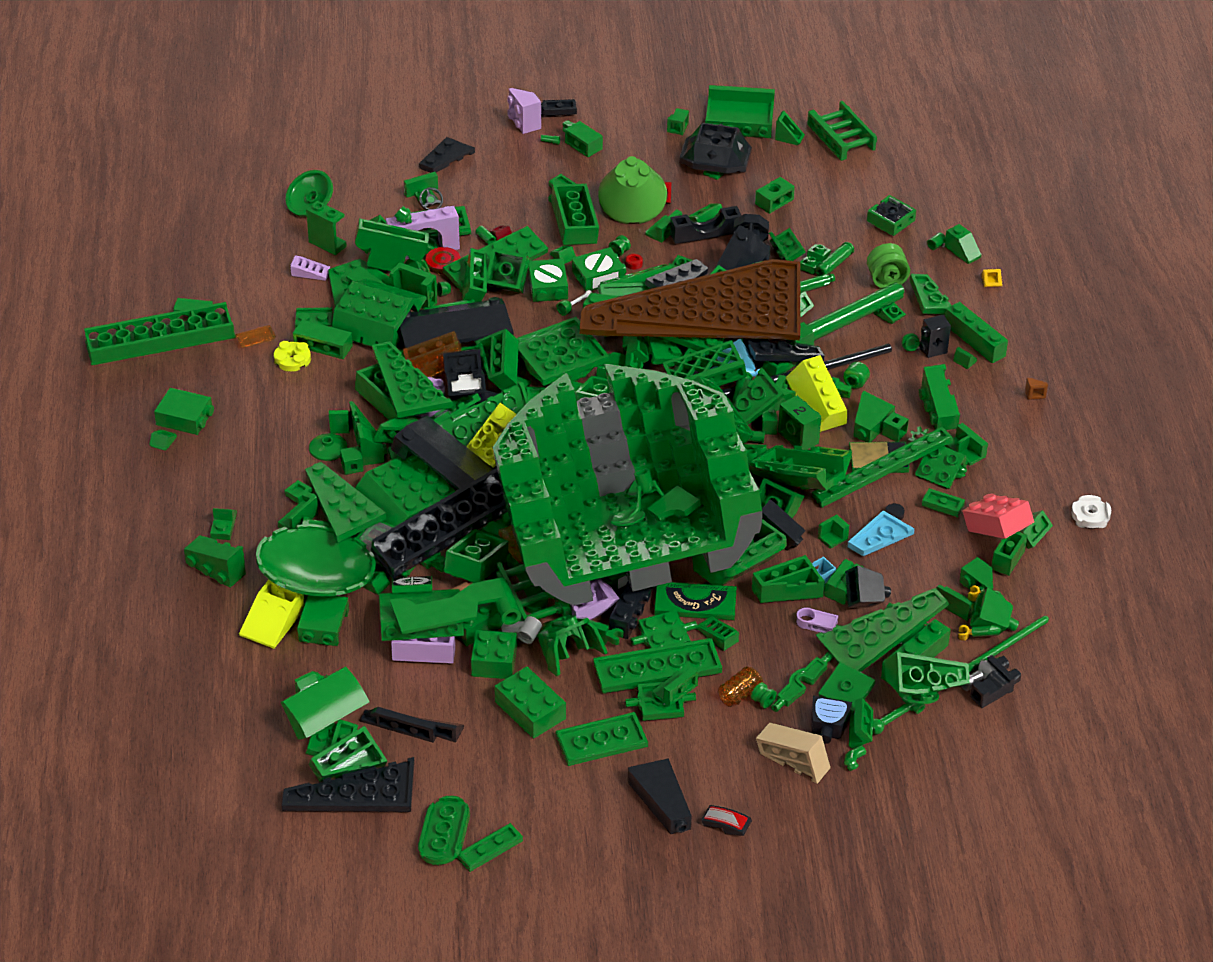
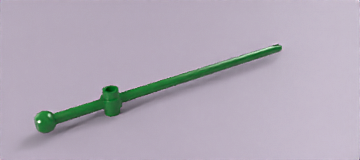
(878, 724)

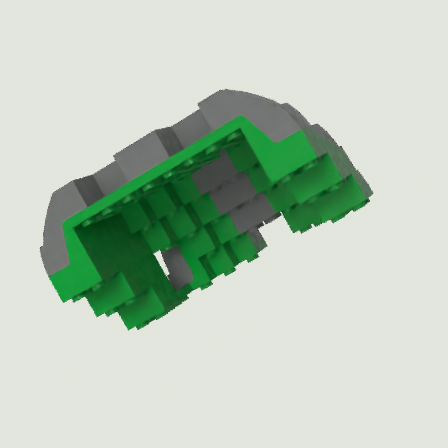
(571, 470)

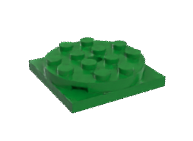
(559, 351)

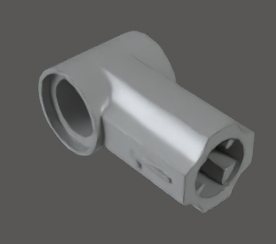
(525, 630)

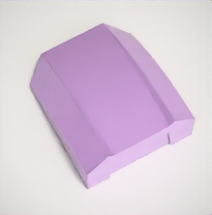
(603, 599)

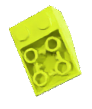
(489, 434)
(272, 614)

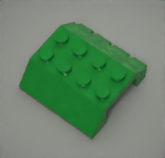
(374, 311)

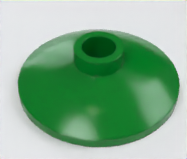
(327, 446)

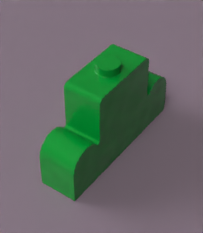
(389, 244)

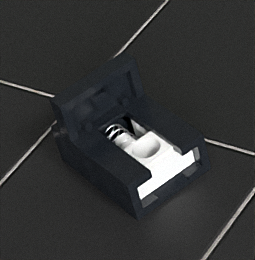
(463, 372)

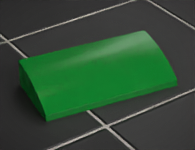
(324, 703)

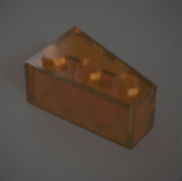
(429, 354)

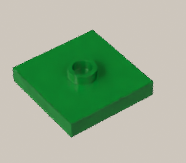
(847, 685)

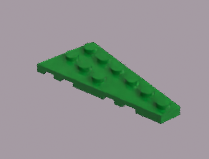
(878, 632)

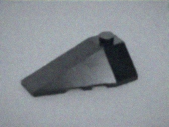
(743, 250)

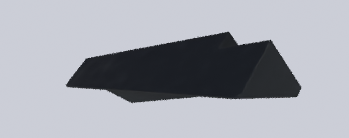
(412, 726)

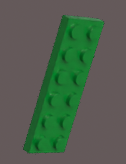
(521, 241)
(656, 664)

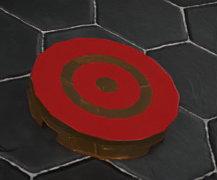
(440, 257)

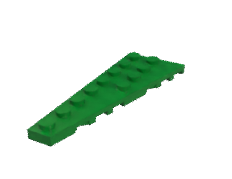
(469, 421)

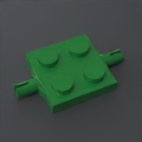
(663, 630)
(655, 709)

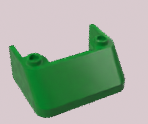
(767, 545)

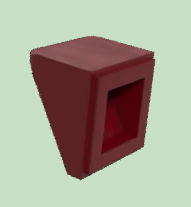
(501, 231)

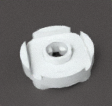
(1082, 516)

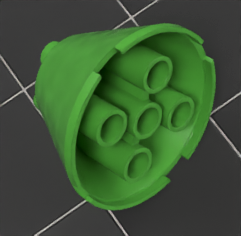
(632, 192)

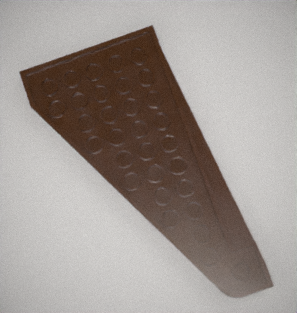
(733, 303)

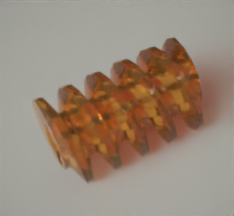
(739, 686)

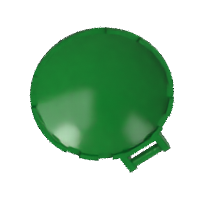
(313, 561)

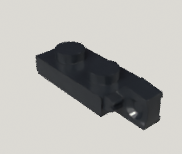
(558, 107)

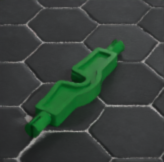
(795, 688)

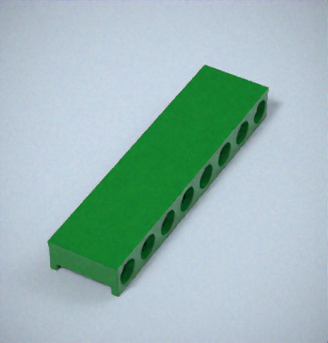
(160, 336)

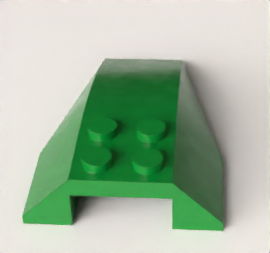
(797, 467)

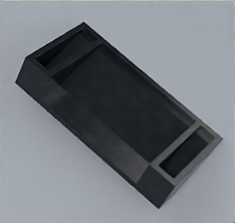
(468, 320)
(439, 452)

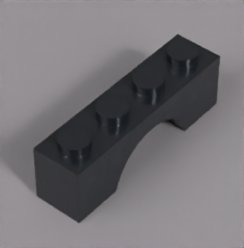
(685, 230)

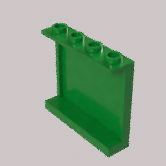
(742, 108)
(389, 625)

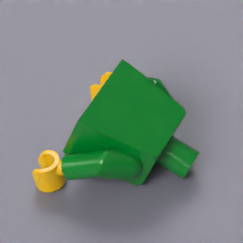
(990, 614)

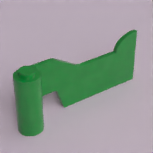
(457, 609)

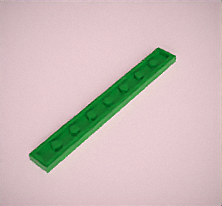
(884, 466)

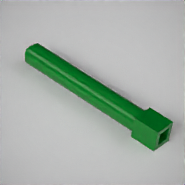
(848, 314)

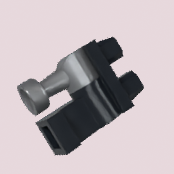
(996, 680)

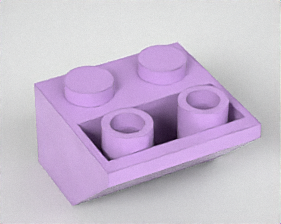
(524, 110)

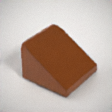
(1035, 389)

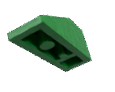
(475, 276)
(390, 428)

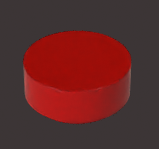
(634, 261)

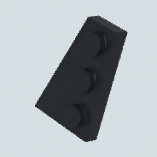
(445, 153)

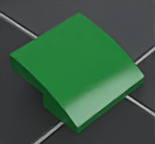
(329, 736)

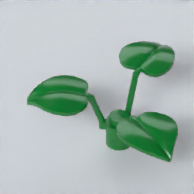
(642, 485)

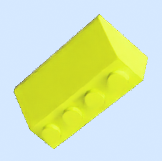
(816, 387)

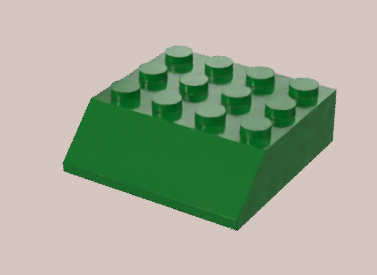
(403, 488)

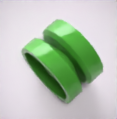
(888, 265)

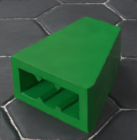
(870, 417)

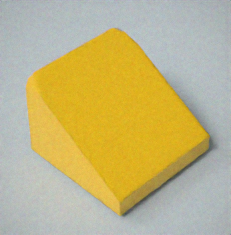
(992, 278)

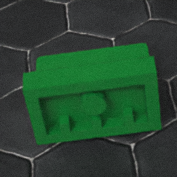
(941, 466)

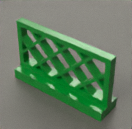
(720, 375)

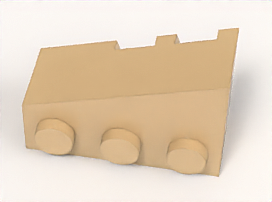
(796, 748)

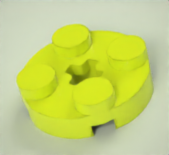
(299, 351)

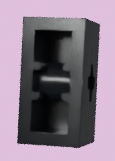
(935, 336)

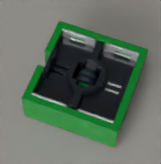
(891, 215)

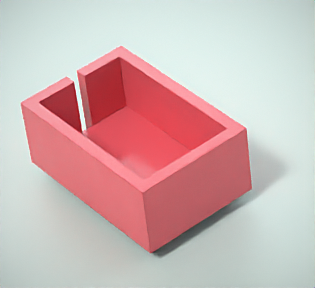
(998, 516)

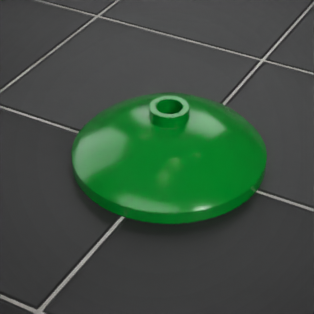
(308, 189)

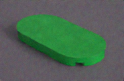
(444, 830)

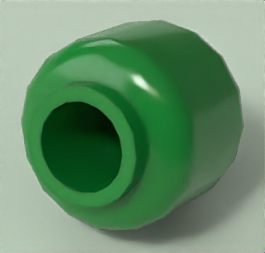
(856, 375)

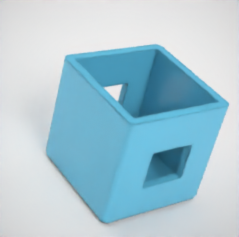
(825, 568)

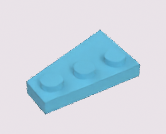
(879, 533)

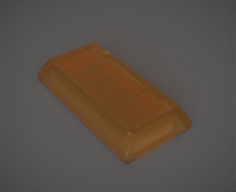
(256, 336)

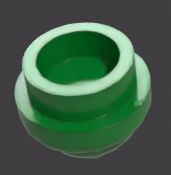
(403, 215)
(910, 342)

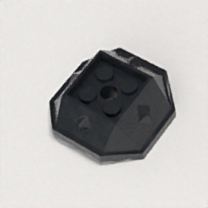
(716, 149)

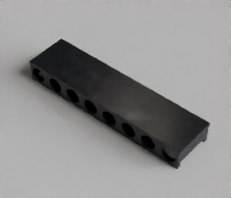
(440, 525)

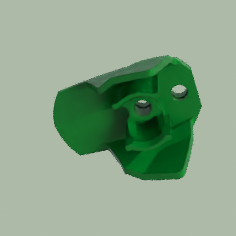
(555, 633)

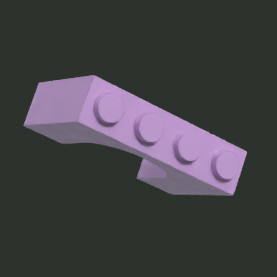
(442, 219)

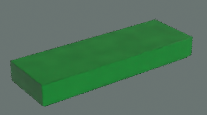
(490, 847)

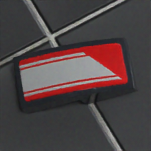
(729, 820)

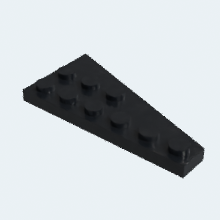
(362, 790)

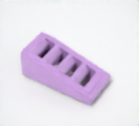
(304, 268)

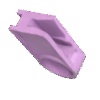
(821, 621)

